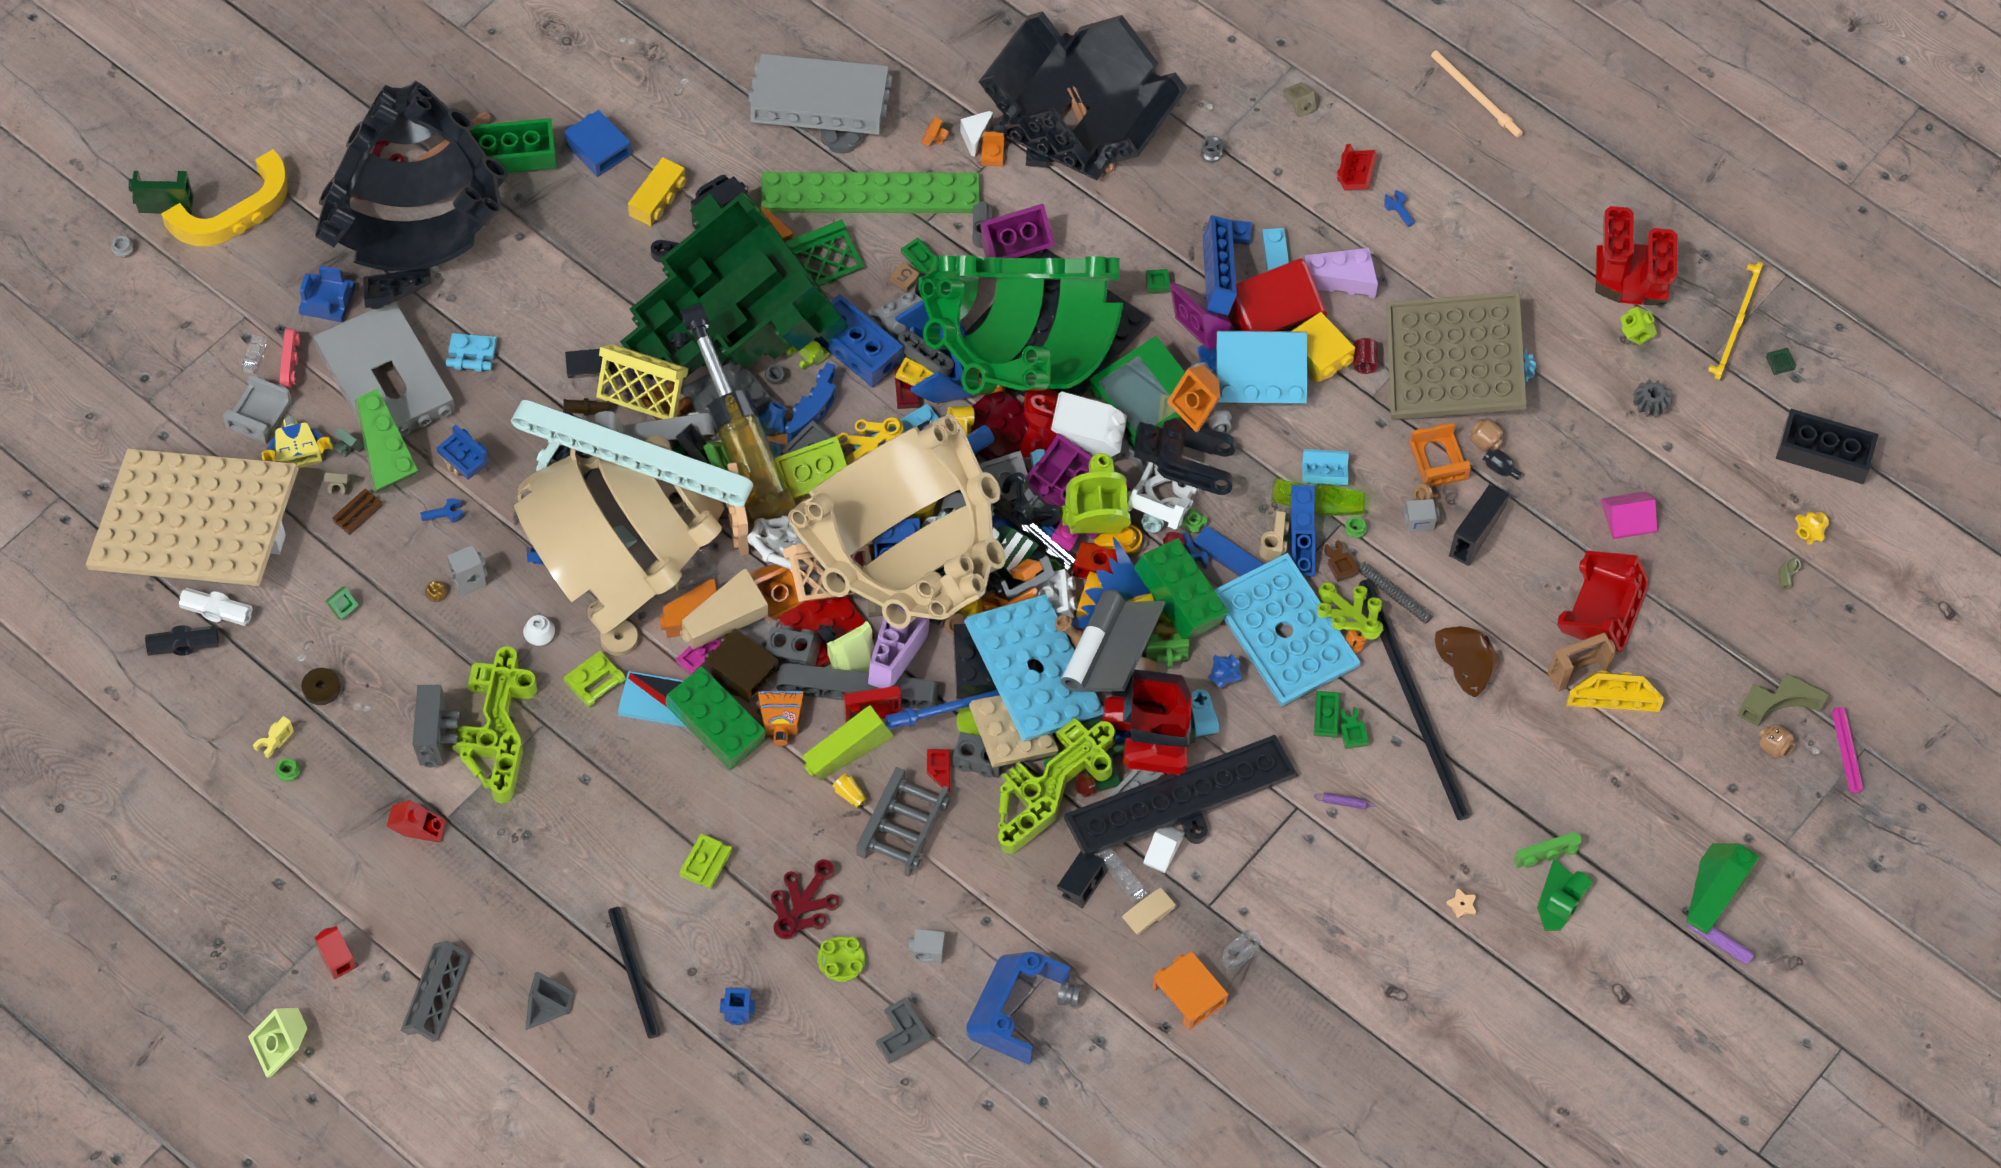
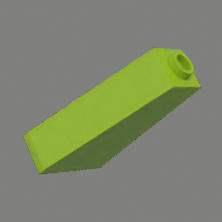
(847, 744)

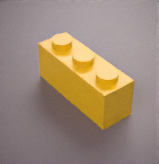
(657, 192)

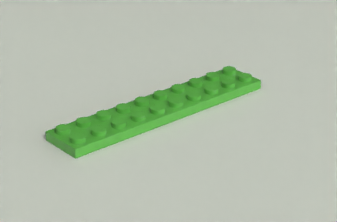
(869, 192)

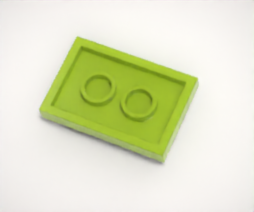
(811, 466)

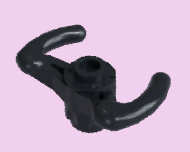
(1029, 503)

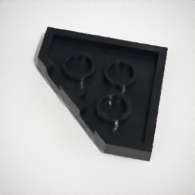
(390, 287)

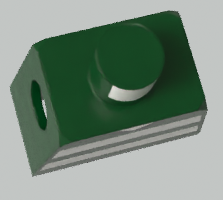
(1016, 548)

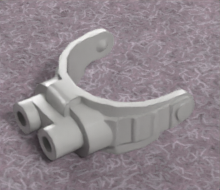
(1127, 453)

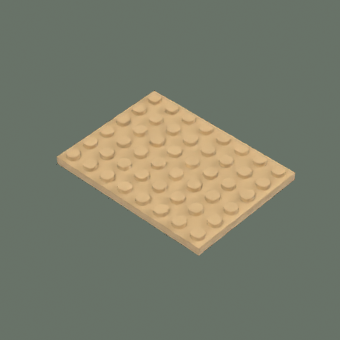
(192, 517)

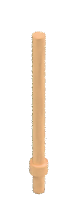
(1503, 119)

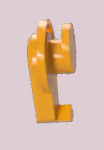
(1126, 538)

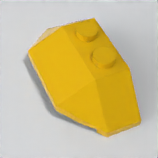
(1615, 692)

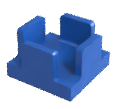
(326, 294)

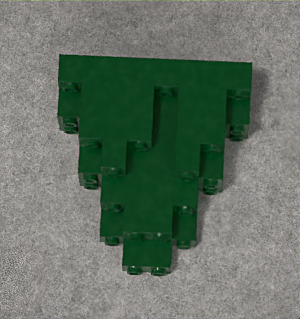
(748, 284)

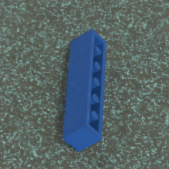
(1219, 265)

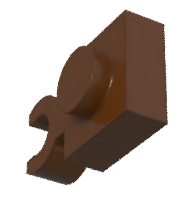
(1340, 564)

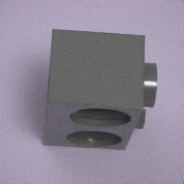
(791, 651)
(976, 761)

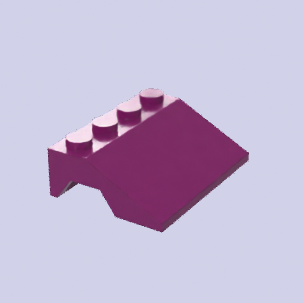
(1056, 469)

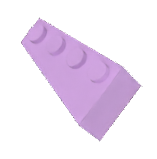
(895, 650)

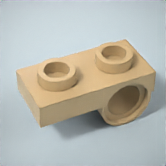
(1275, 538)

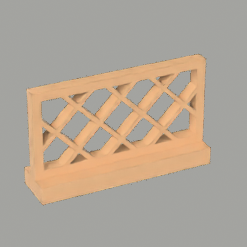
(801, 552)

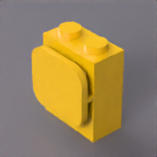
(1326, 348)

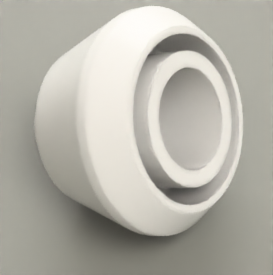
(539, 630)

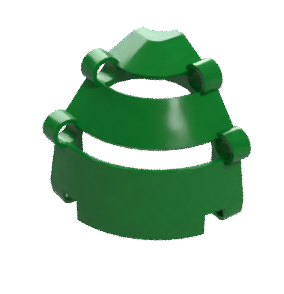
(1078, 337)

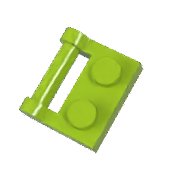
(591, 673)

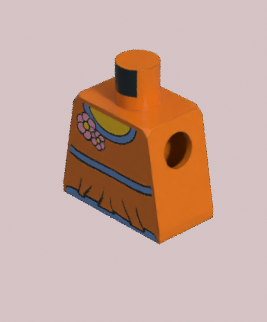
(781, 714)

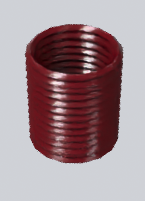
(1365, 355)

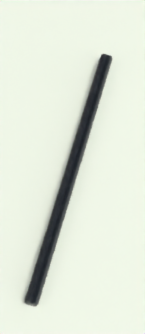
(1419, 711)

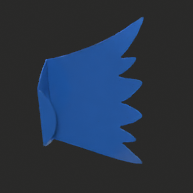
(1123, 580)

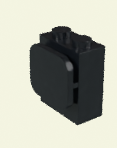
(722, 189)

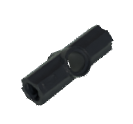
(182, 640)

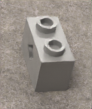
(467, 570)

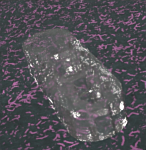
(1123, 876)

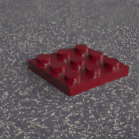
(1005, 420)

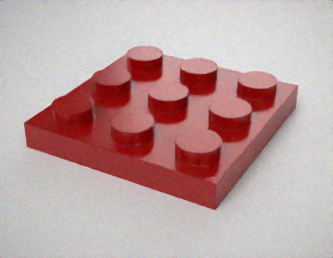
(834, 611)

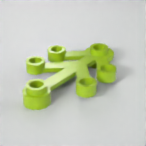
(1369, 627)

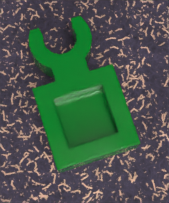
(1353, 732)

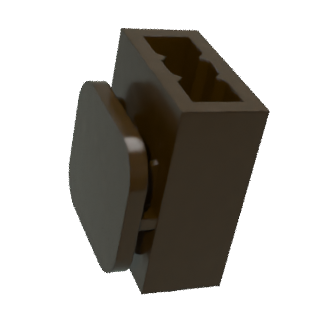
(740, 665)

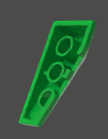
(1718, 880)

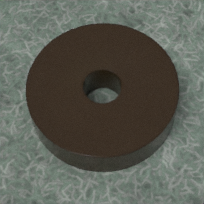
(318, 677)

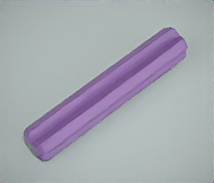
(1726, 944)

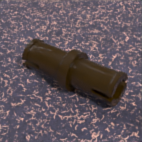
(585, 406)

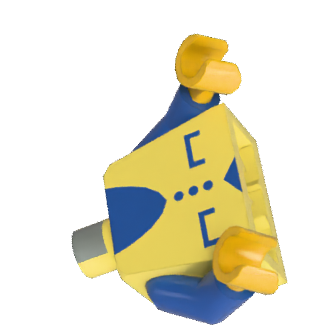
(296, 444)

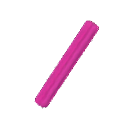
(1847, 750)

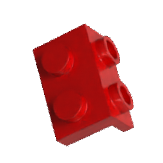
(1356, 168)

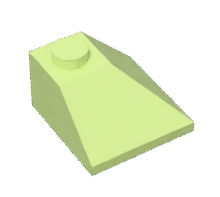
(278, 1038)

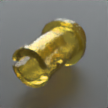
(1165, 629)

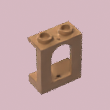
(1562, 668)

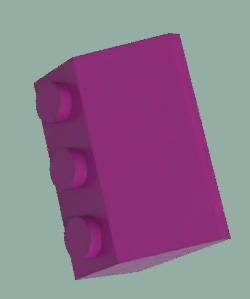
(1017, 233)
(1192, 313)

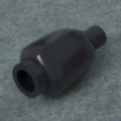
(1501, 464)

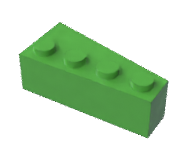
(383, 444)

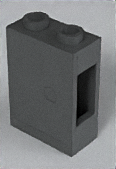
(431, 724)

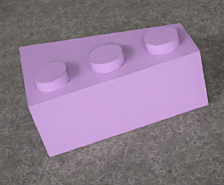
(1344, 271)

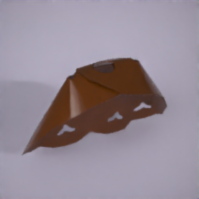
(1470, 656)

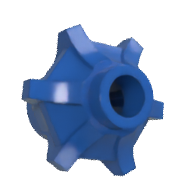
(773, 418)
(1225, 670)

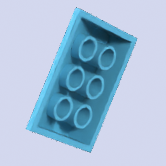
(1262, 366)

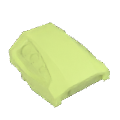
(852, 650)

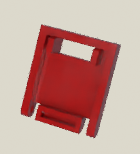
(882, 700)

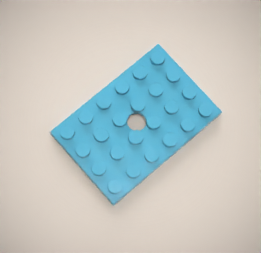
(1006, 643)
(1290, 664)

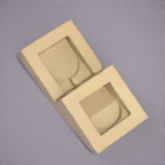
(1148, 911)

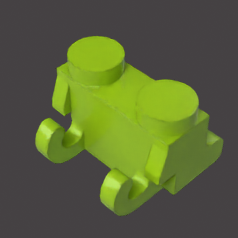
(811, 353)

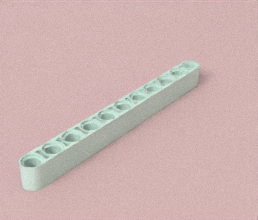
(632, 453)

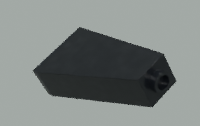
(1478, 524)

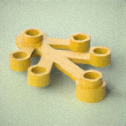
(869, 443)

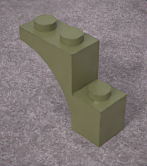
(1790, 693)

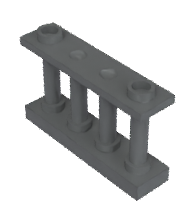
(889, 803)

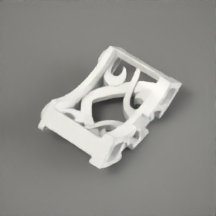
(1151, 505)

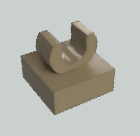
(337, 479)

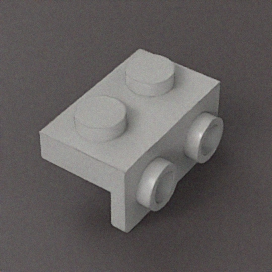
(892, 309)

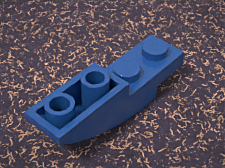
(814, 406)
(1302, 528)

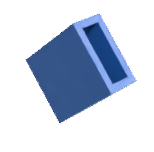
(597, 143)

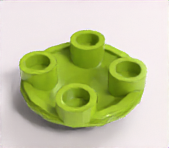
(841, 958)

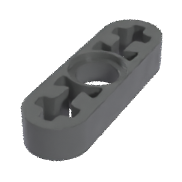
(941, 362)

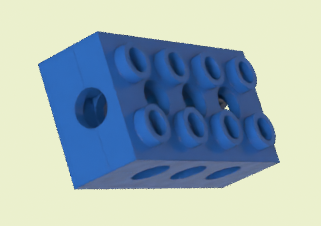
(863, 345)

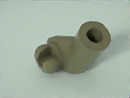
(1787, 570)

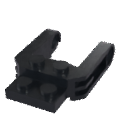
(1165, 449)

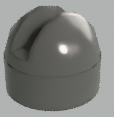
(776, 371)

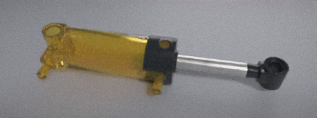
(741, 430)

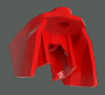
(1039, 412)

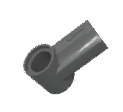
(981, 212)

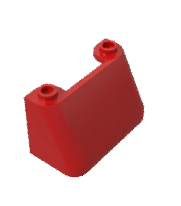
(1276, 299)
(1607, 599)

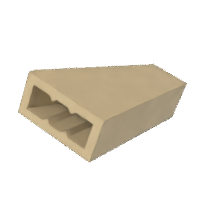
(727, 609)

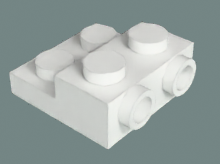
(1059, 592)

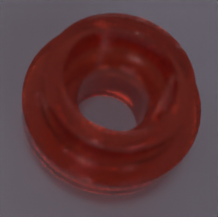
(1085, 785)

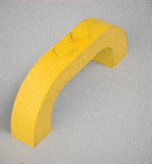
(237, 218)

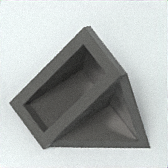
(547, 1001)

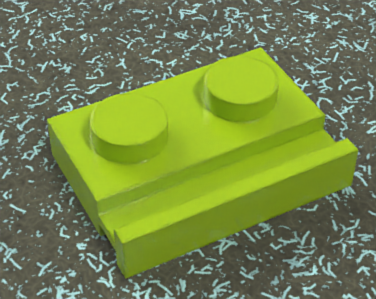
(705, 861)

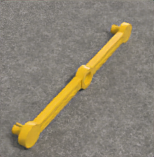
(1717, 371)

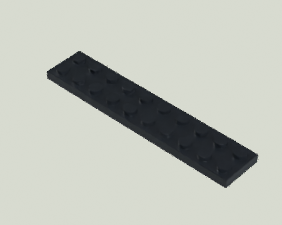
(1179, 796)

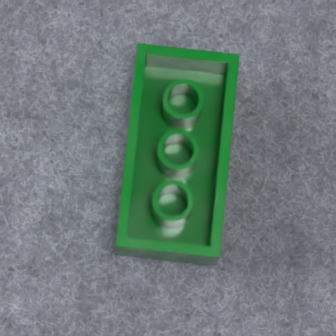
(518, 144)
(1187, 594)
(715, 718)

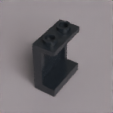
(1011, 588)

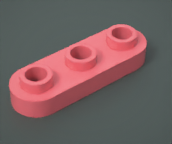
(289, 358)

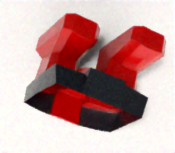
(1157, 737)

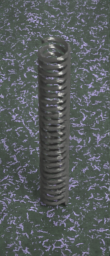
(1396, 591)

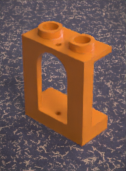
(1444, 434)

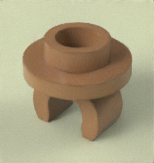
(1424, 492)

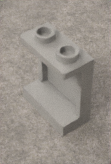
(259, 409)

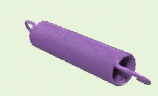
(1344, 800)

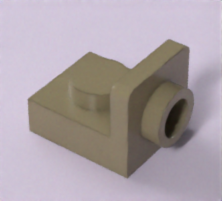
(1301, 97)

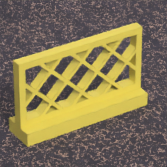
(639, 363)

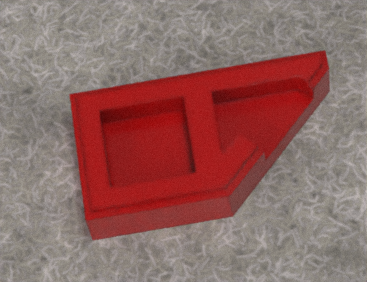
(939, 766)

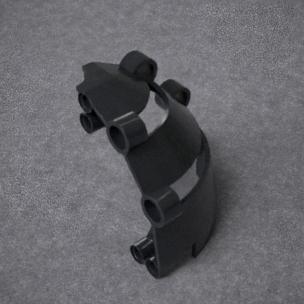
(410, 117)

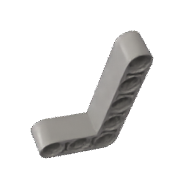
(665, 428)

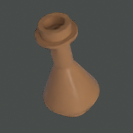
(1063, 623)

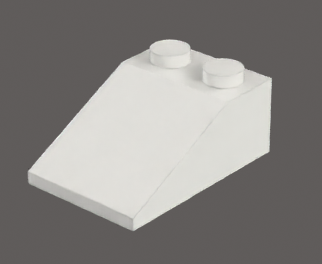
(1089, 424)

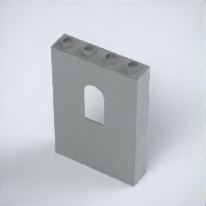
(374, 340)

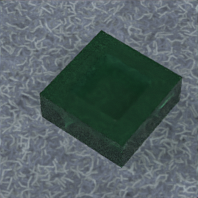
(1781, 361)

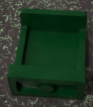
(161, 195)

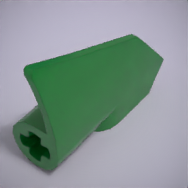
(1561, 896)

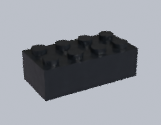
(1827, 446)

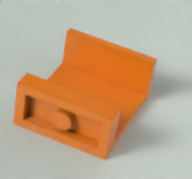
(1191, 989)

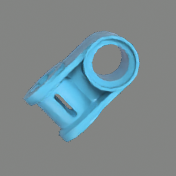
(1202, 715)

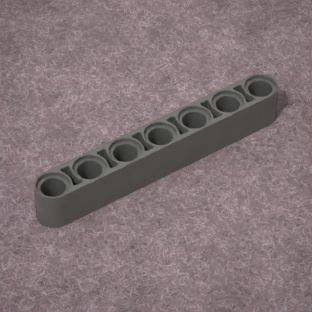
(834, 683)

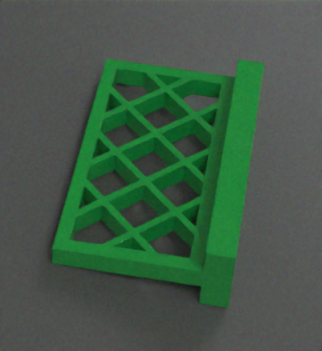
(820, 238)

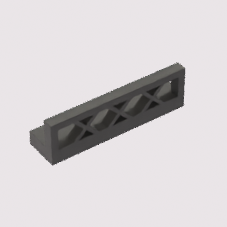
(427, 990)

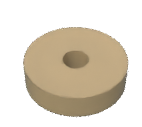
(623, 646)

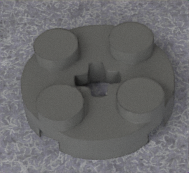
(841, 144)

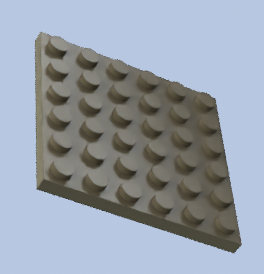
(1455, 355)

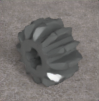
(1652, 398)

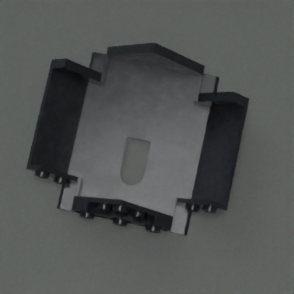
(1112, 78)

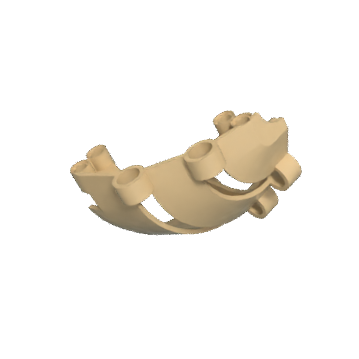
(886, 489)
(585, 549)

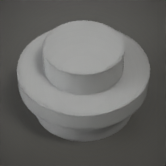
(122, 246)

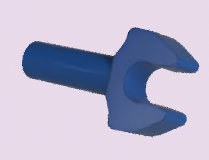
(1398, 206)
(446, 511)
(1197, 556)

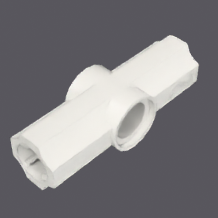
(215, 606)

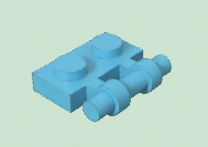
(472, 347)

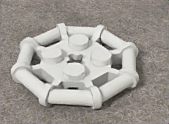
(776, 540)

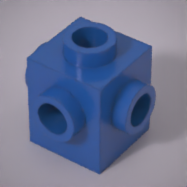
(737, 1006)

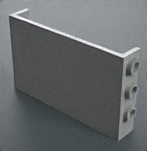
(819, 94)

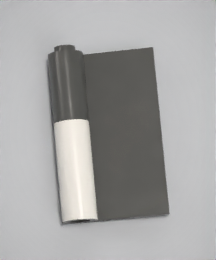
(1111, 644)

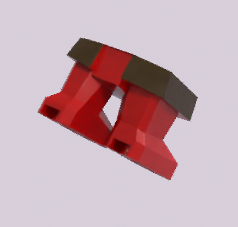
(1630, 270)

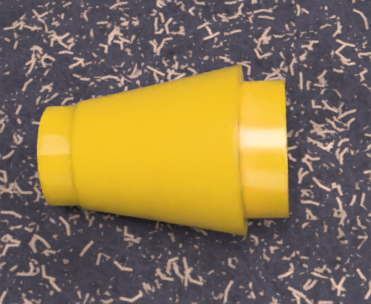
(849, 790)

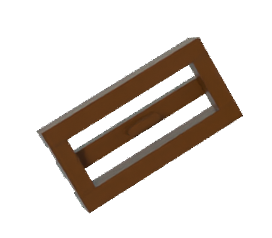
(354, 508)

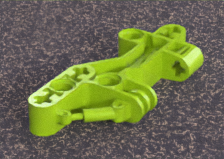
(499, 686)
(1079, 754)

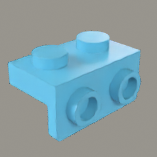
(1325, 467)

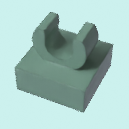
(347, 443)

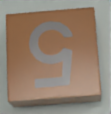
(904, 277)

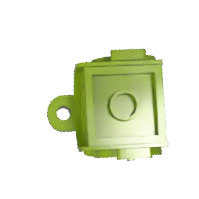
(1097, 499)

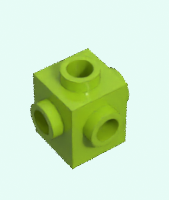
(1638, 325)

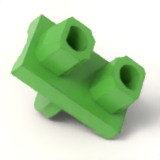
(1167, 650)

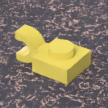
(278, 734)

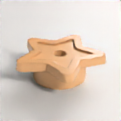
(1460, 910)

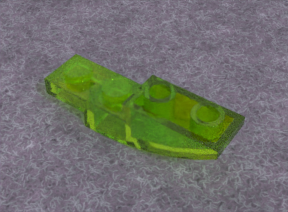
(1328, 498)

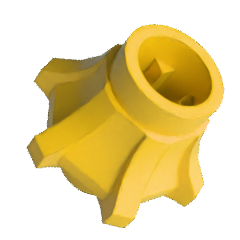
(1812, 526)

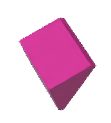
(1630, 514)

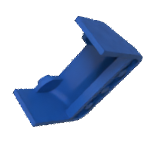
(937, 386)
(987, 1022)

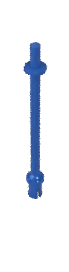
(911, 716)

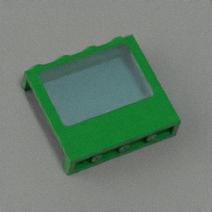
(1140, 385)

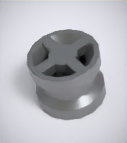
(1215, 146)
(1069, 994)

